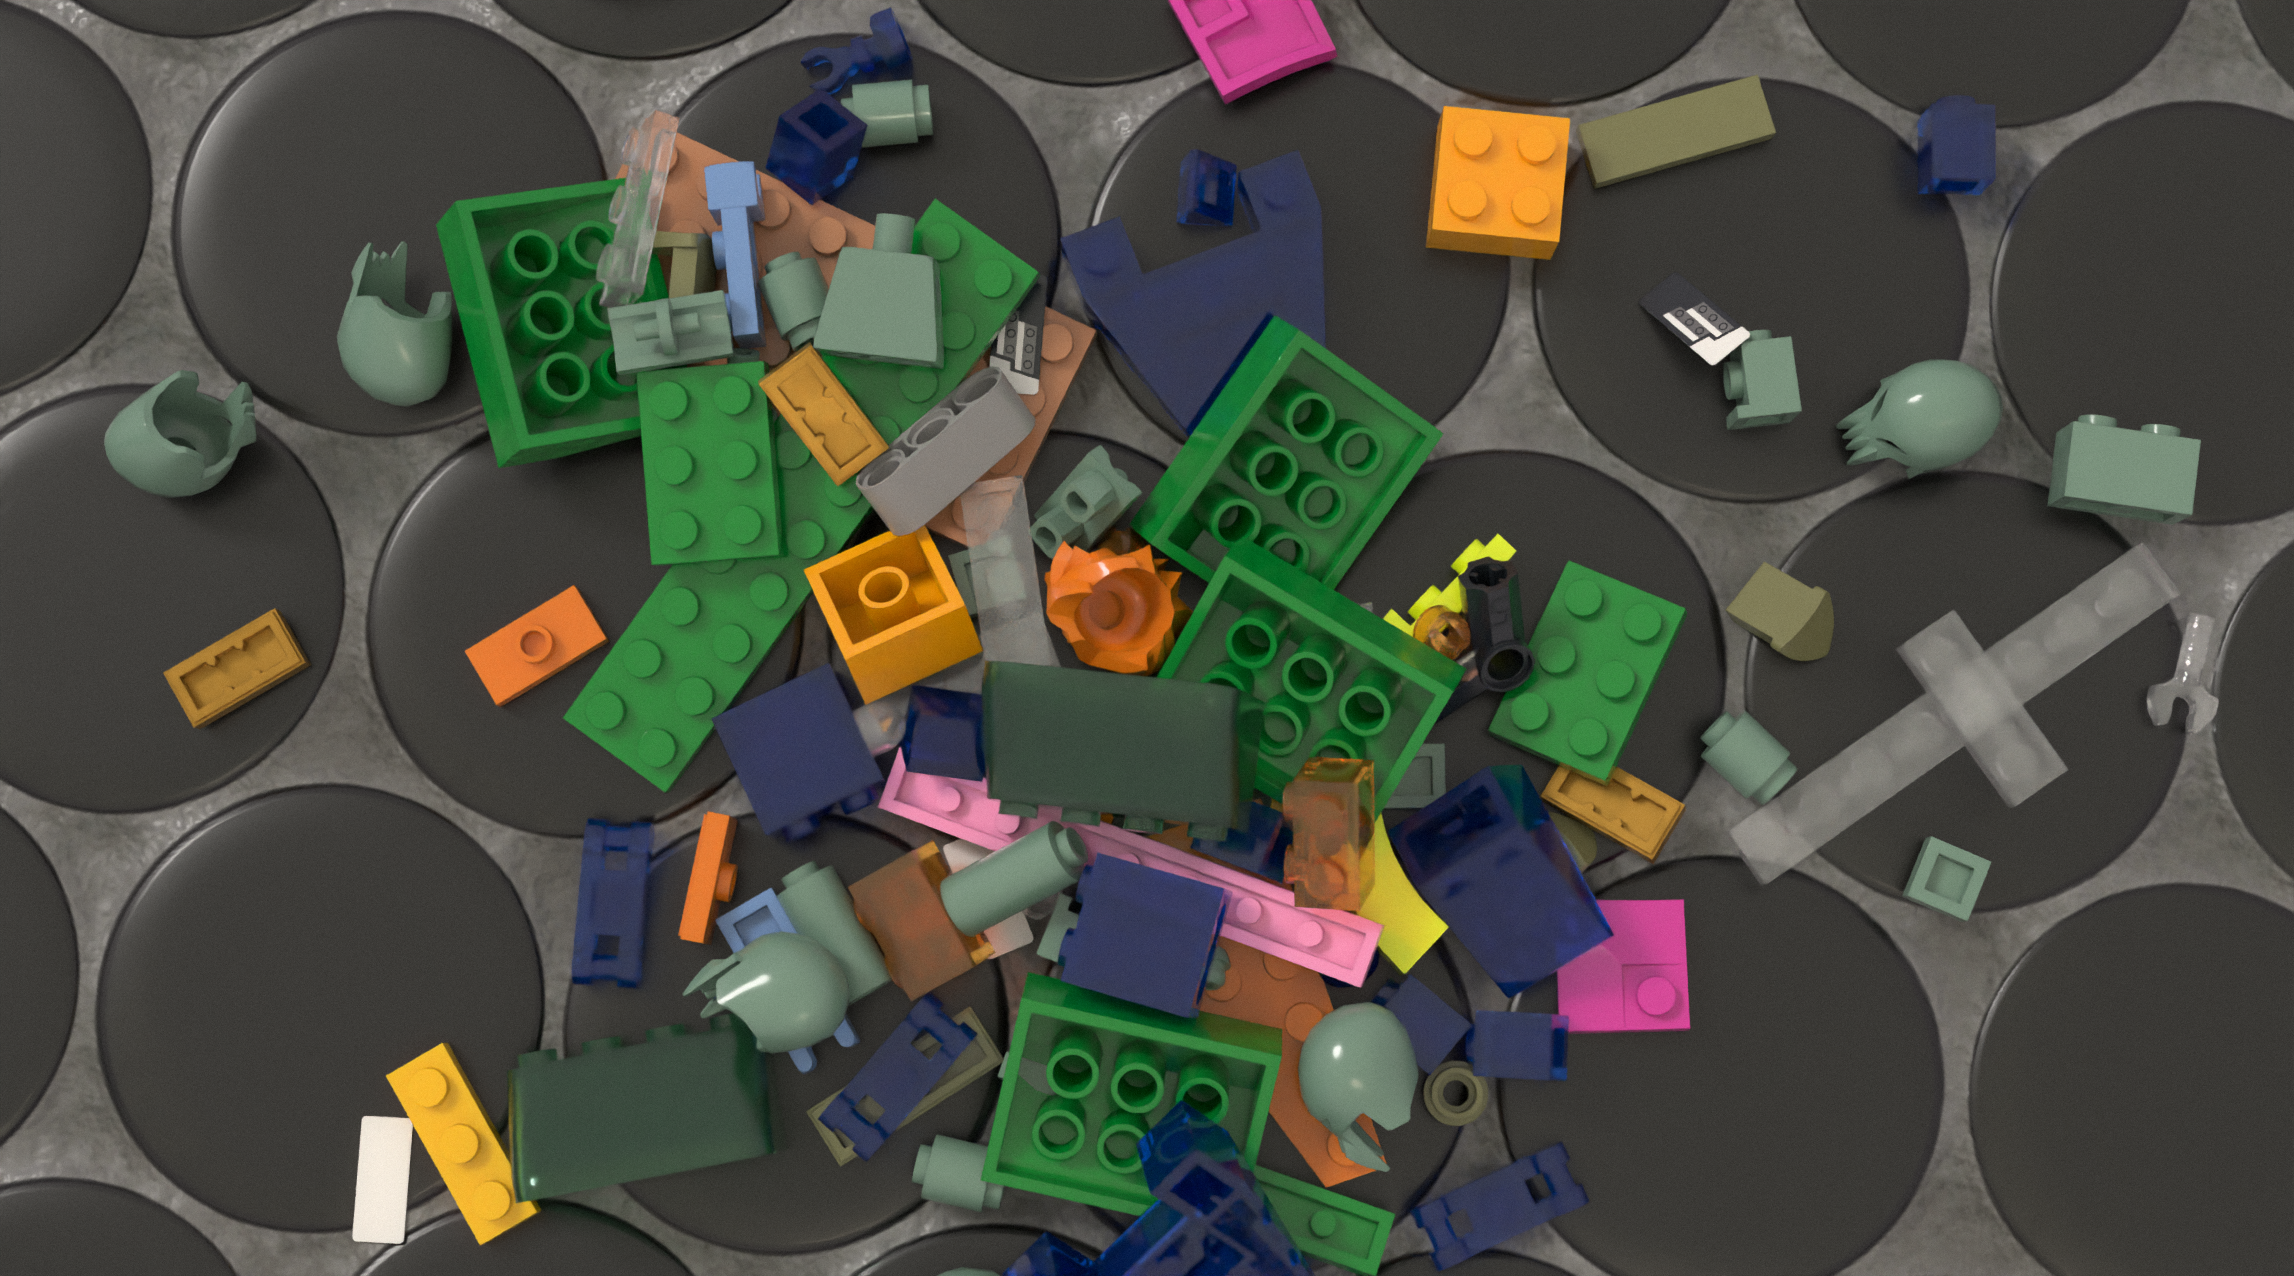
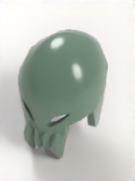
(396, 352)
(1932, 414)
(177, 437)
(779, 986)
(1356, 1065)

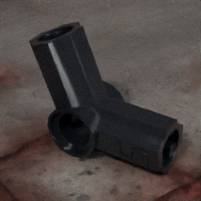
(1497, 647)

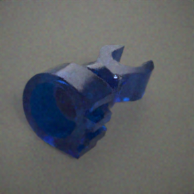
(886, 45)

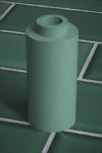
(1014, 878)
(825, 912)

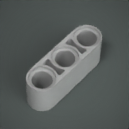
(946, 451)

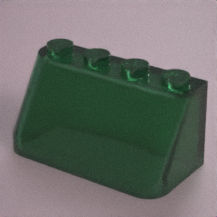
(1120, 748)
(641, 1109)

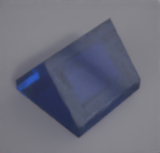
(1206, 190)

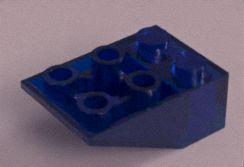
(1502, 877)

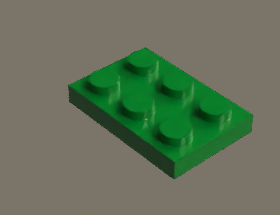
(709, 464)
(1591, 672)

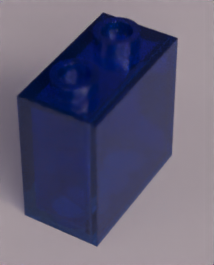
(800, 754)
(1144, 935)

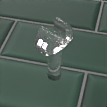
(2187, 680)

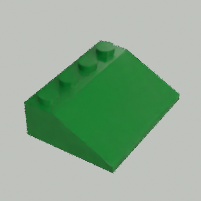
(535, 319)
(1289, 458)
(1316, 668)
(1114, 1080)

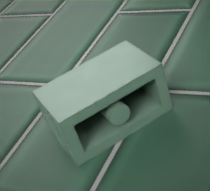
(2124, 470)

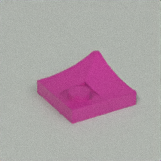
(1253, 40)
(1632, 978)

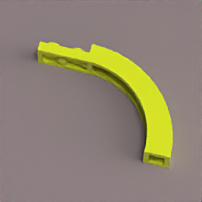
(1408, 921)

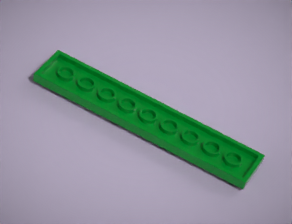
(721, 619)

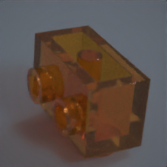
(1331, 833)
(912, 925)

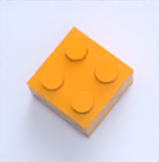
(1498, 182)
(893, 611)

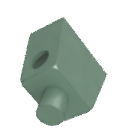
(884, 301)

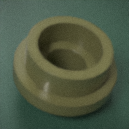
(1476, 1093)

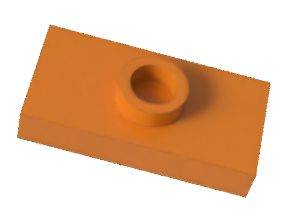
(537, 646)
(711, 878)

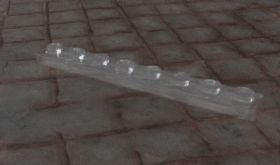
(1920, 735)

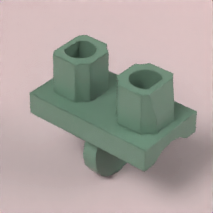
(671, 332)
(1084, 505)

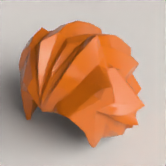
(1116, 607)

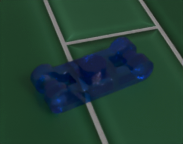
(612, 903)
(898, 1076)
(1499, 1205)

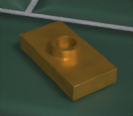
(823, 414)
(237, 668)
(1623, 811)

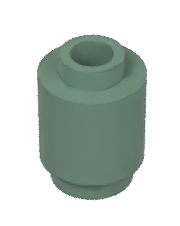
(892, 110)
(794, 296)
(1747, 756)
(953, 1175)

